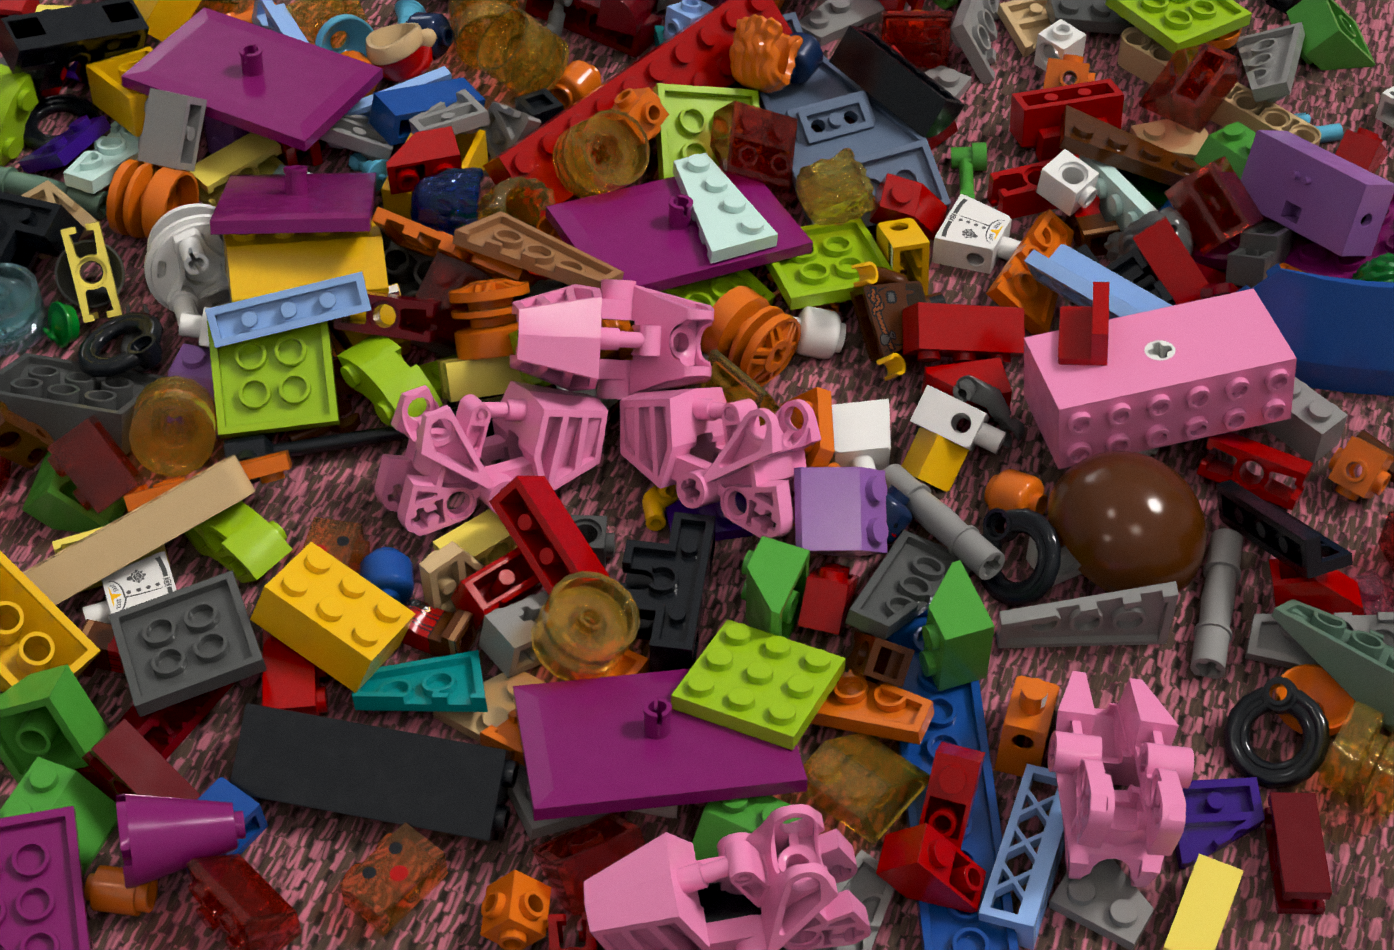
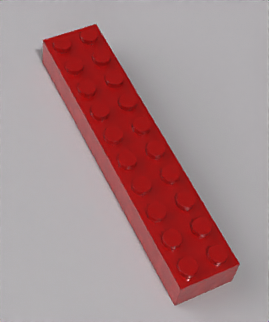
(690, 57)

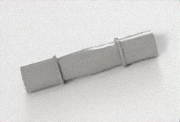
(946, 526)
(1217, 604)

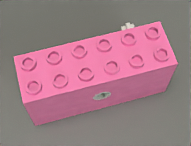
(1165, 381)

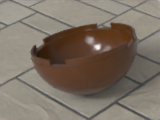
(1129, 521)

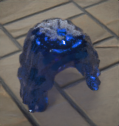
(447, 199)

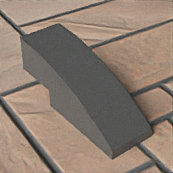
(1258, 251)

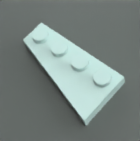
(96, 168)
(1118, 196)
(723, 214)

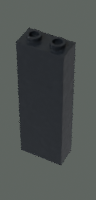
(374, 772)

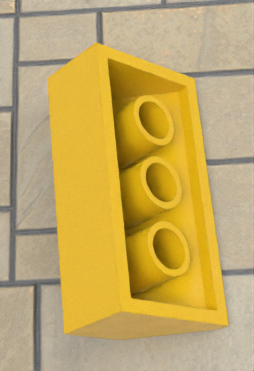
(289, 260)
(35, 631)

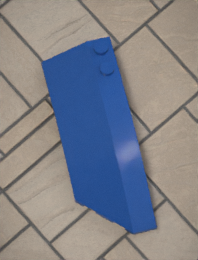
(1334, 328)

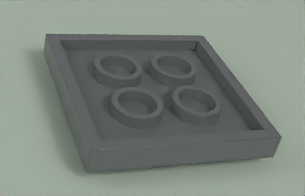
(186, 643)

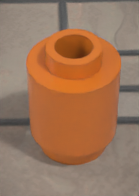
(108, 893)

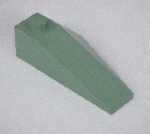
(1352, 658)

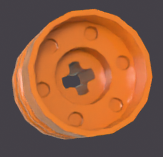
(144, 193)
(489, 317)
(752, 334)

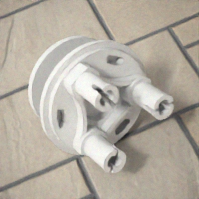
(186, 262)

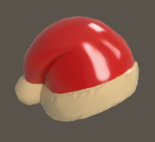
(401, 50)

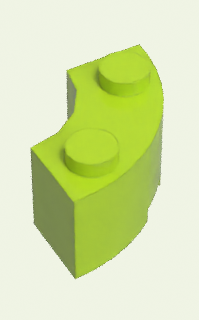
(16, 103)
(382, 375)
(241, 541)

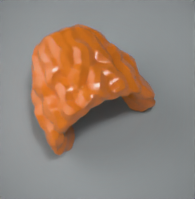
(762, 54)

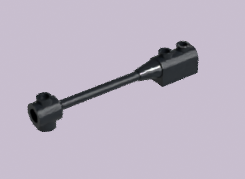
(259, 445)

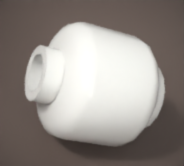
(820, 333)

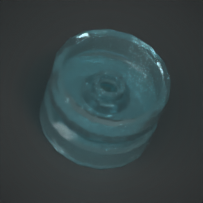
(21, 310)

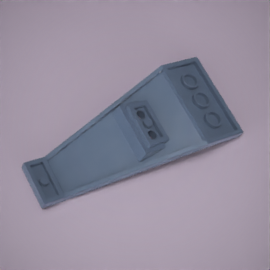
(876, 137)

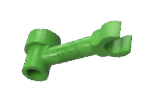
(969, 160)

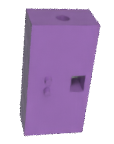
(1316, 192)

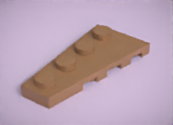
(533, 250)

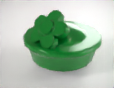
(62, 324)

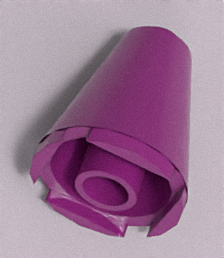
(168, 832)

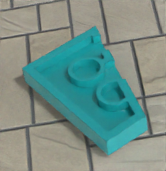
(428, 684)

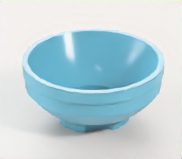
(355, 29)

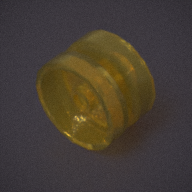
(585, 626)

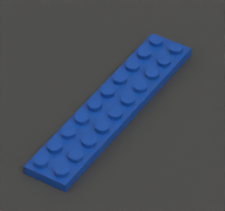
(959, 722)

